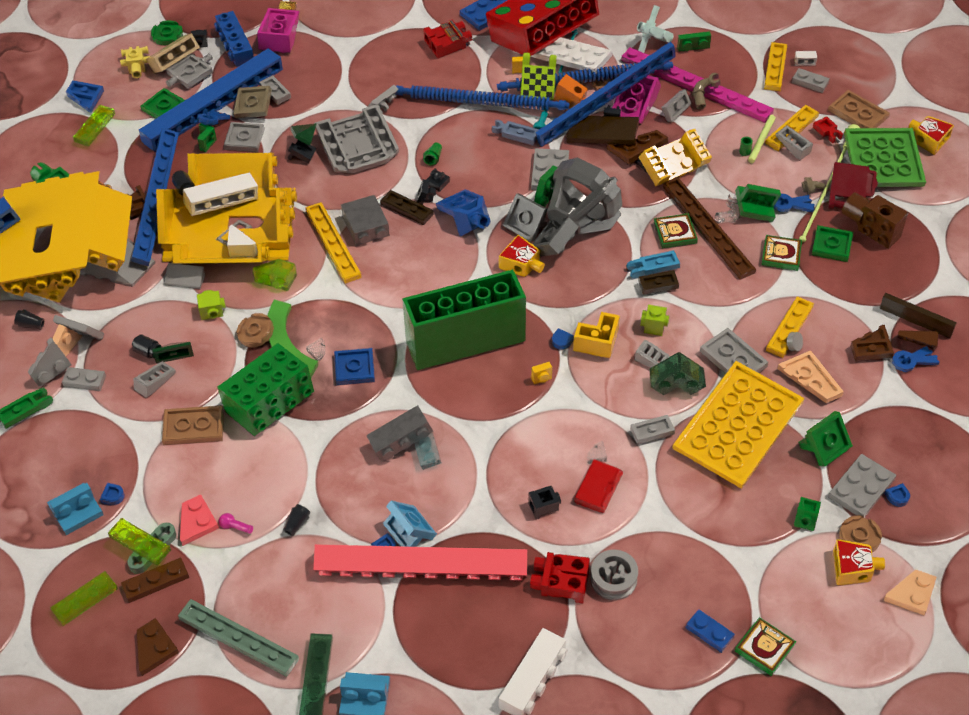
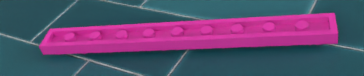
(718, 94)

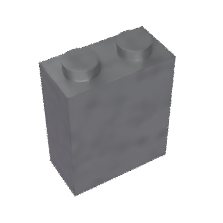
(365, 220)

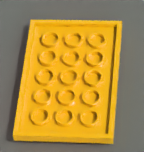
(738, 424)

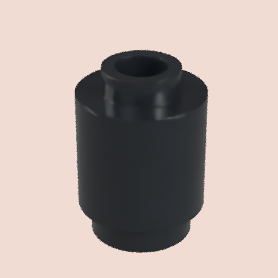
(182, 181)
(144, 345)

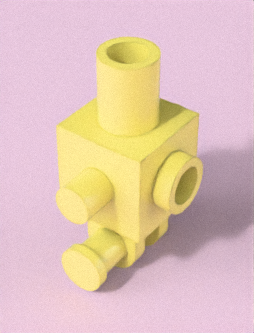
(135, 60)

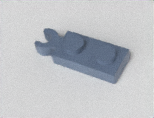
(515, 132)

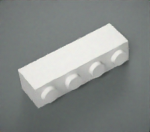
(220, 194)
(533, 673)

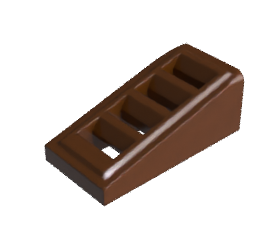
(923, 338)

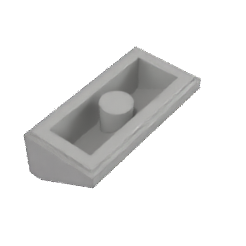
(184, 275)

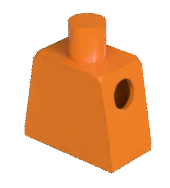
(570, 91)

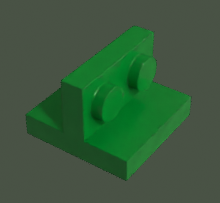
(757, 201)
(827, 439)

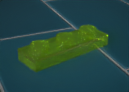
(94, 125)
(139, 541)
(84, 598)

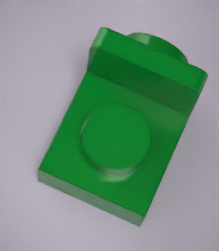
(206, 138)
(807, 514)

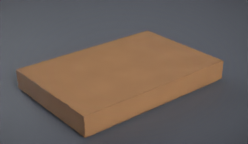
(858, 110)
(193, 425)

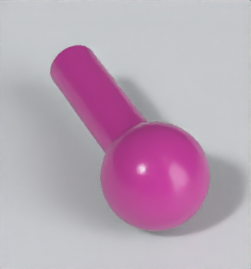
(228, 521)

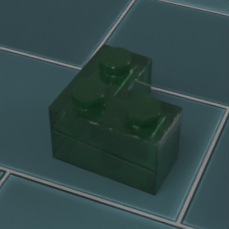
(677, 372)

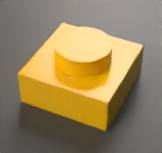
(541, 373)

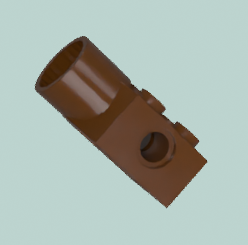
(876, 218)

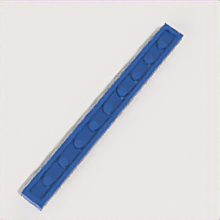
(605, 94)
(158, 180)

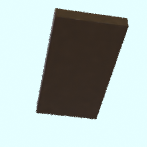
(604, 130)

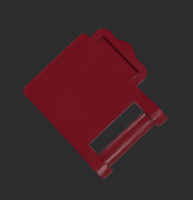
(851, 179)

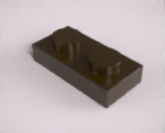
(658, 282)

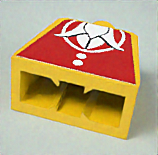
(931, 133)
(521, 257)
(855, 562)

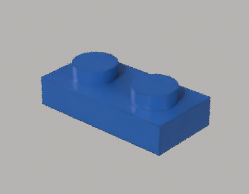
(710, 631)

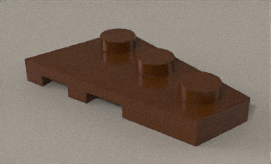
(630, 153)

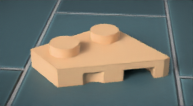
(66, 339)
(913, 592)

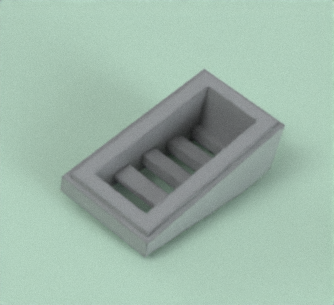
(799, 151)
(651, 350)
(146, 387)

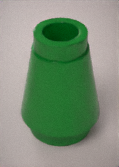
(432, 154)

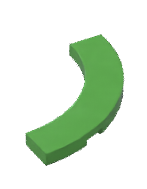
(278, 315)

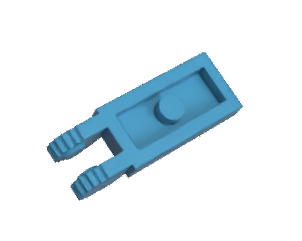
(653, 264)

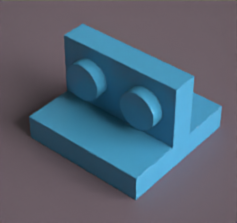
(75, 508)
(407, 524)
(364, 694)

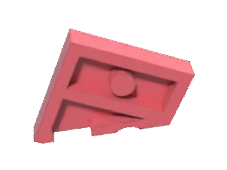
(196, 520)

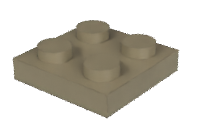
(252, 101)

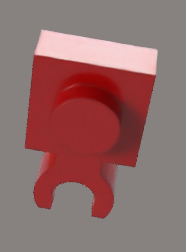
(828, 128)

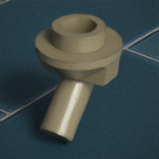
(809, 185)

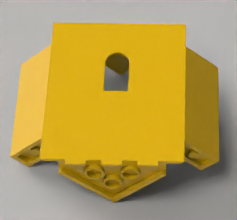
(86, 225)
(194, 237)

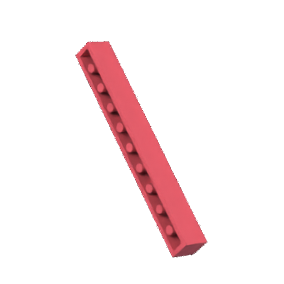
(420, 561)

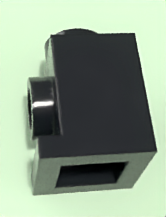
(543, 501)

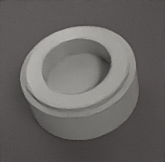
(794, 341)

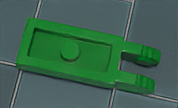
(24, 407)

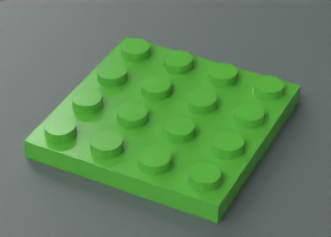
(889, 153)

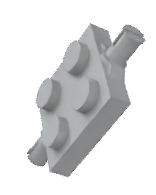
(189, 70)

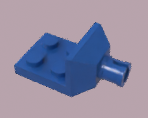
(467, 209)

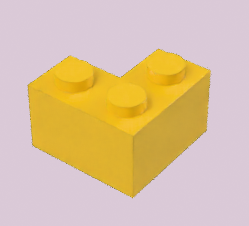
(597, 339)

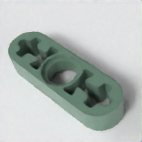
(157, 533)

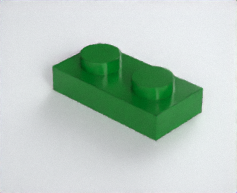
(694, 41)

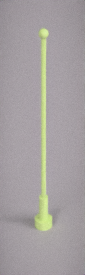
(803, 237)

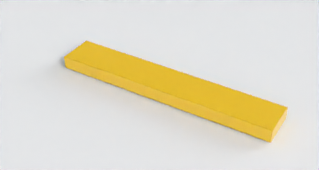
(333, 243)

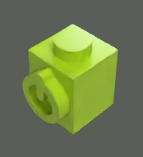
(210, 304)
(654, 320)

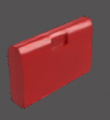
(598, 486)

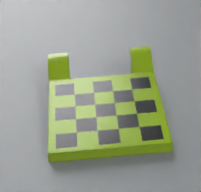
(538, 80)

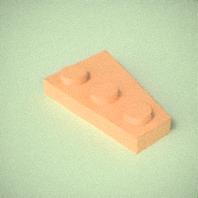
(811, 375)

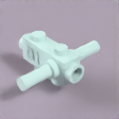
(650, 30)

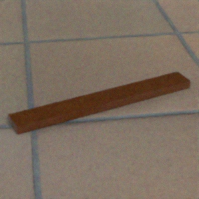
(709, 228)

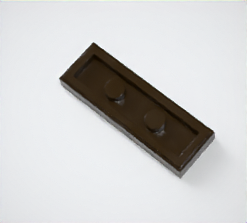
(407, 207)

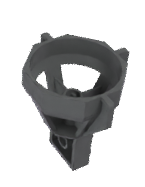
(575, 213)

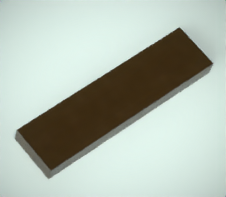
(918, 315)

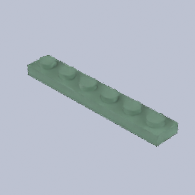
(238, 637)

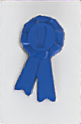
(212, 117)
(786, 203)
(906, 361)

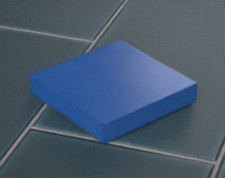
(354, 366)

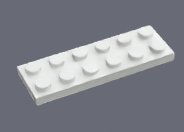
(575, 54)

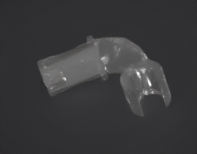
(731, 215)

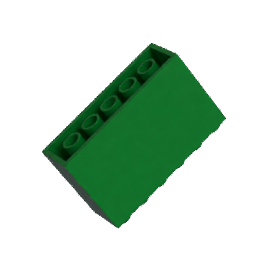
(465, 319)

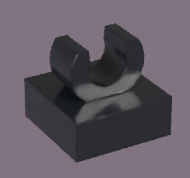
(612, 111)
(438, 179)
(425, 193)

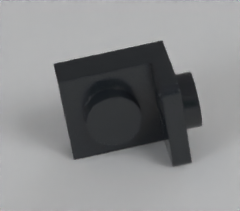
(201, 37)
(302, 151)

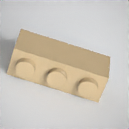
(172, 53)

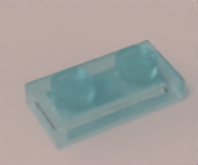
(427, 452)

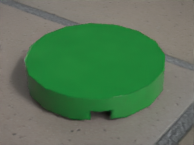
(166, 32)

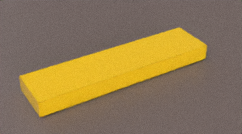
(775, 66)
(797, 122)
(791, 323)

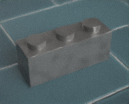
(399, 433)

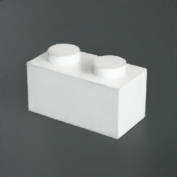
(805, 58)

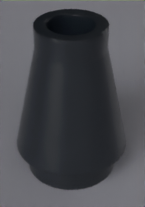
(28, 320)
(296, 519)

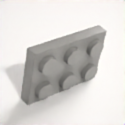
(544, 160)
(728, 348)
(862, 486)

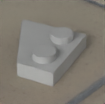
(48, 364)

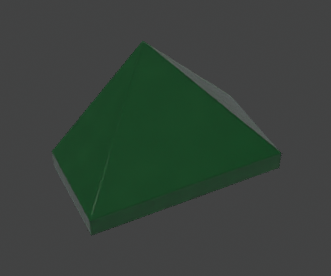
(304, 132)
(173, 352)

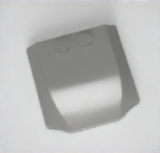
(357, 141)

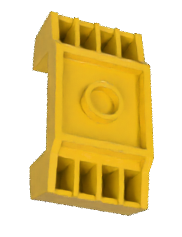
(675, 158)

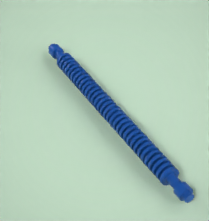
(610, 72)
(487, 98)

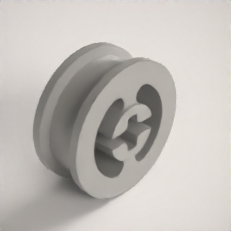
(622, 583)

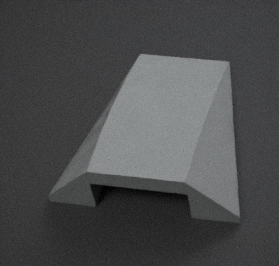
(128, 273)

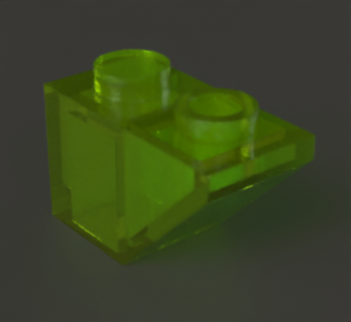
(276, 274)

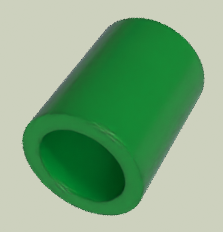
(745, 146)

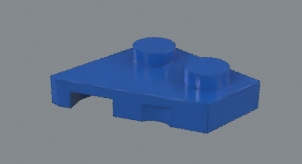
(85, 94)

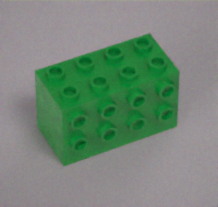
(266, 389)

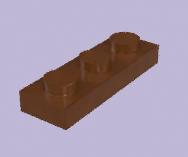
(155, 580)

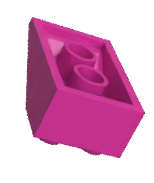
(278, 30)
(638, 98)

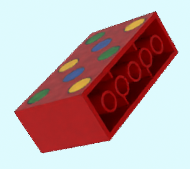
(535, 24)

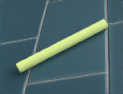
(761, 139)

